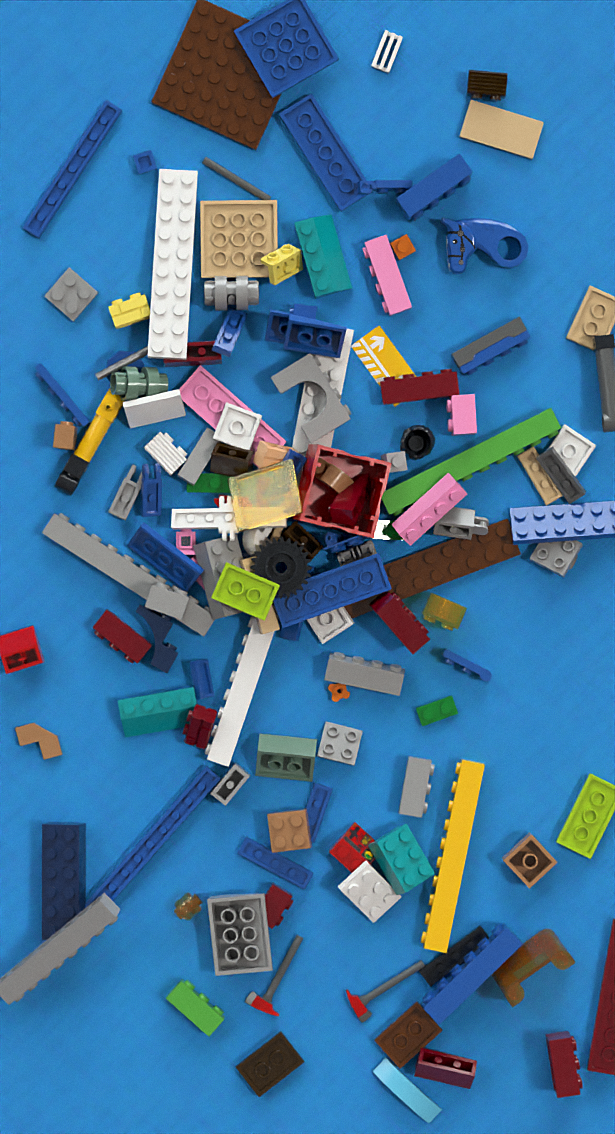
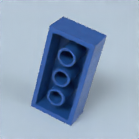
(434, 187)

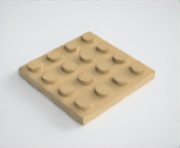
(237, 237)

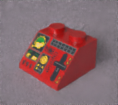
(353, 848)

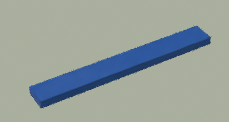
(72, 169)

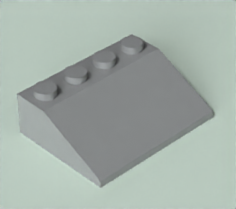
(239, 933)

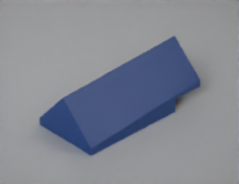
(305, 334)

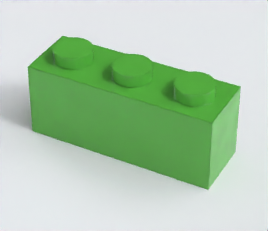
(196, 1006)

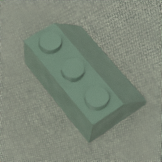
(286, 757)

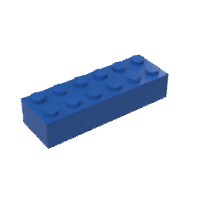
(471, 973)

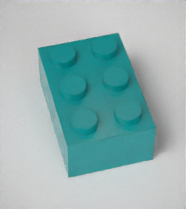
(401, 859)

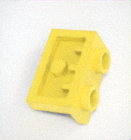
(283, 263)

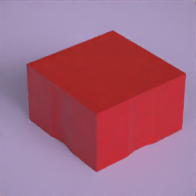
(317, 496)

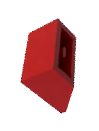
(20, 649)

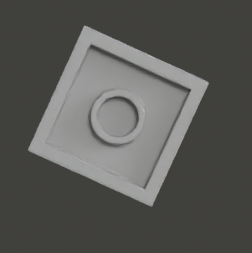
(71, 294)

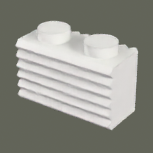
(166, 453)

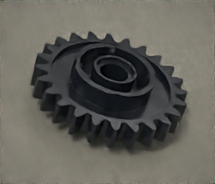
(288, 554)

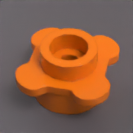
(335, 695)

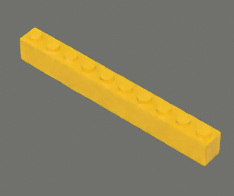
(453, 856)

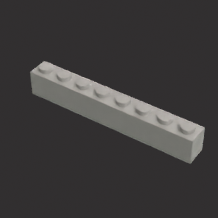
(57, 948)

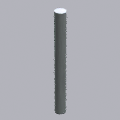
(236, 179)

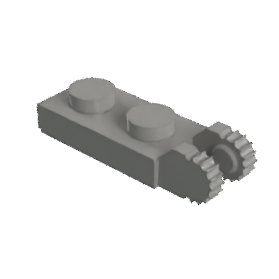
(126, 495)

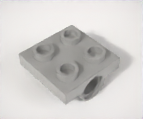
(557, 556)

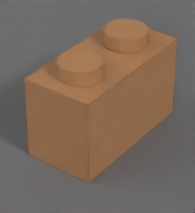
(65, 436)

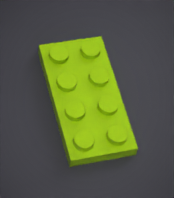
(588, 816)

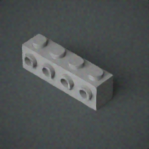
(365, 673)

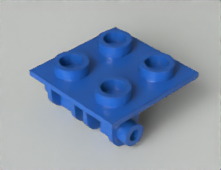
(336, 543)

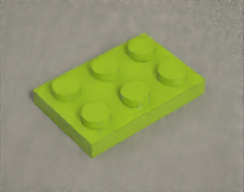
(245, 591)

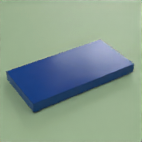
(165, 557)

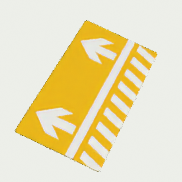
(381, 356)

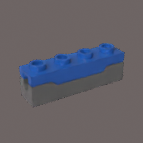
(491, 345)

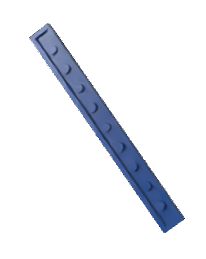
(157, 835)

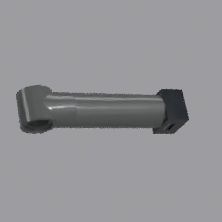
(605, 360)

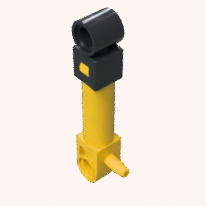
(81, 458)

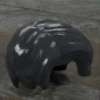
(417, 441)

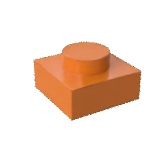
(402, 247)

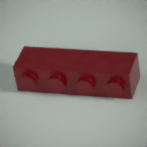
(419, 388)

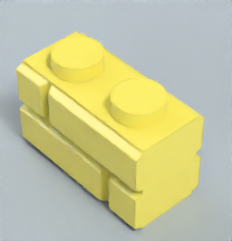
(129, 311)

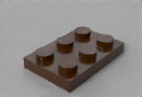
(408, 1034)

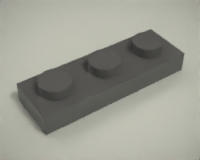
(561, 475)

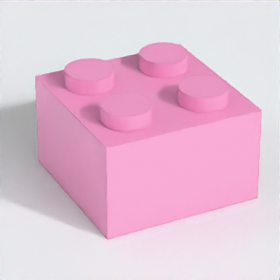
(462, 415)

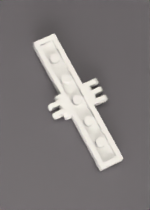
(214, 518)

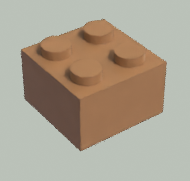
(289, 830)
(529, 860)

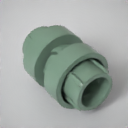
(131, 383)

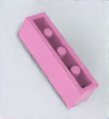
(387, 275)
(429, 509)

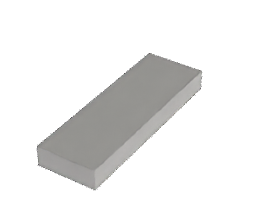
(198, 458)

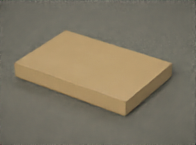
(593, 318)

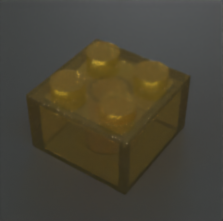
(444, 611)

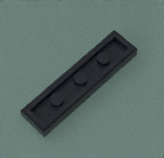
(446, 961)

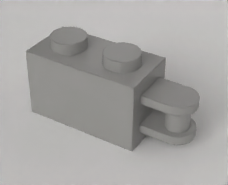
(461, 524)

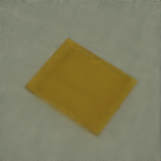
(265, 495)

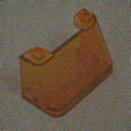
(527, 960)

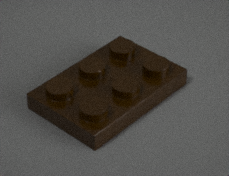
(270, 1064)

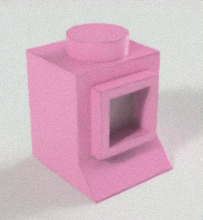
(185, 540)

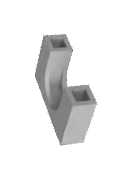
(308, 370)

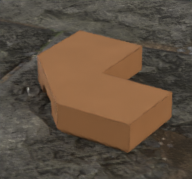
(33, 733)

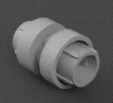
(224, 293)

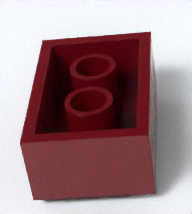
(400, 621)
(564, 1064)

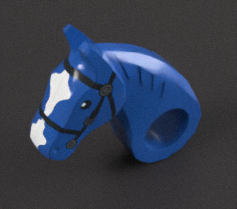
(483, 234)

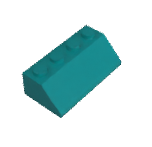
(323, 255)
(156, 711)

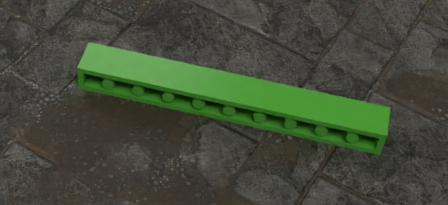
(473, 459)

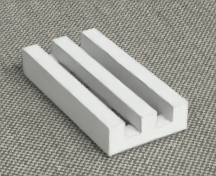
(392, 36)

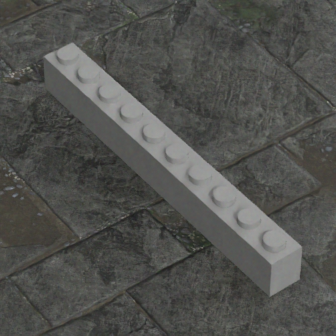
(120, 567)

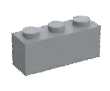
(416, 786)

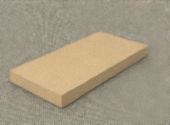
(501, 129)

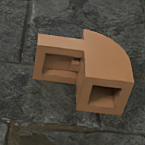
(332, 476)

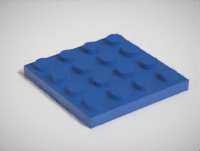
(286, 45)

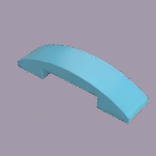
(406, 1090)

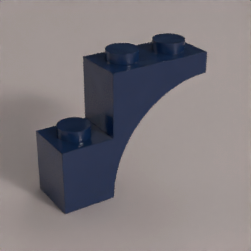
(160, 624)

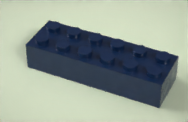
(62, 874)

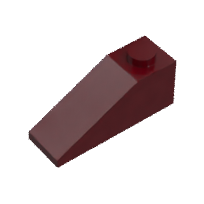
(350, 501)

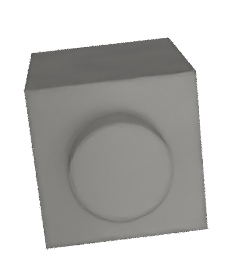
(397, 459)

